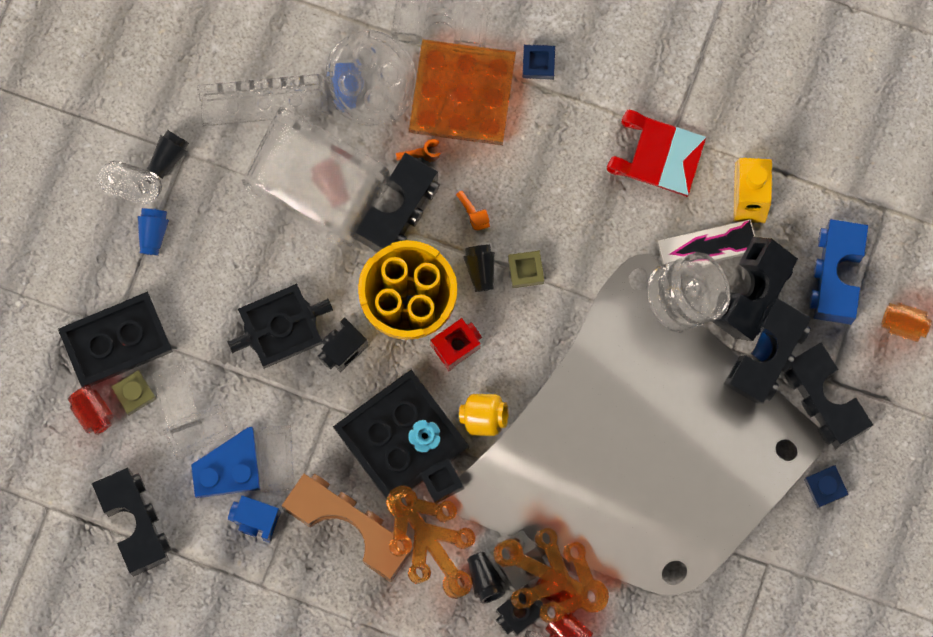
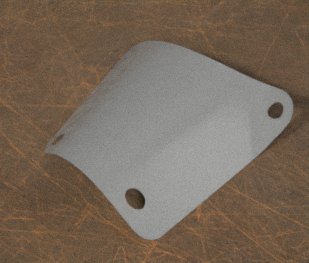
(640, 449)

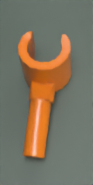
(422, 152)
(479, 220)

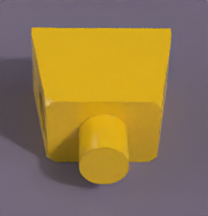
(752, 187)

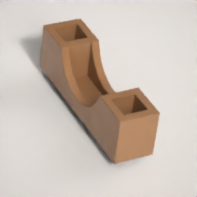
(314, 503)

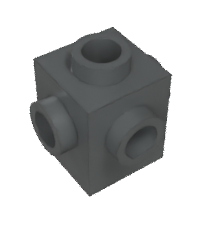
(516, 576)

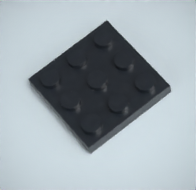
(380, 433)

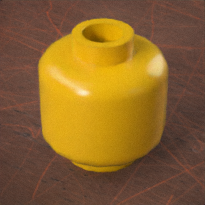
(484, 414)

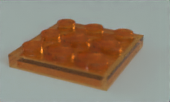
(462, 92)

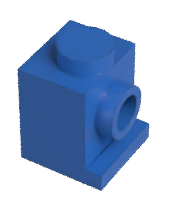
(254, 517)

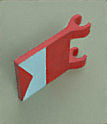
(663, 156)

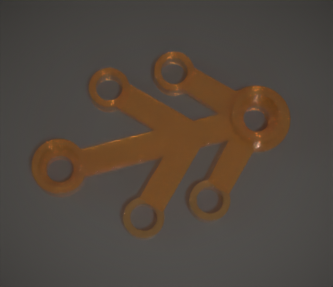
(427, 538)
(556, 577)

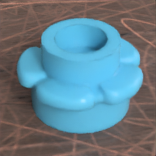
(421, 444)

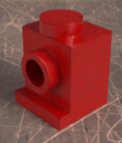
(458, 331)

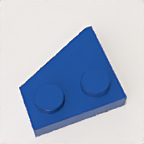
(228, 467)

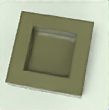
(526, 269)
(133, 392)

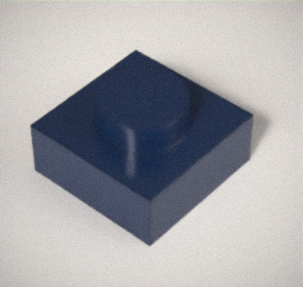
(538, 62)
(826, 486)

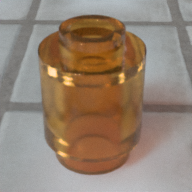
(906, 321)

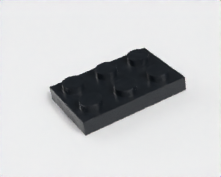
(115, 340)

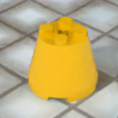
(406, 271)

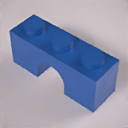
(833, 298)

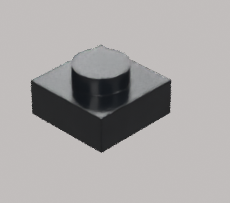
(442, 481)

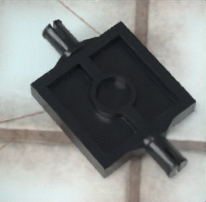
(280, 326)

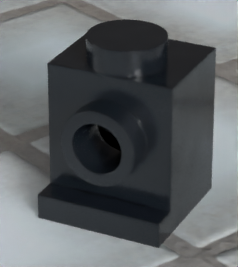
(342, 346)
(510, 622)

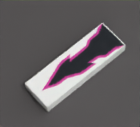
(717, 242)

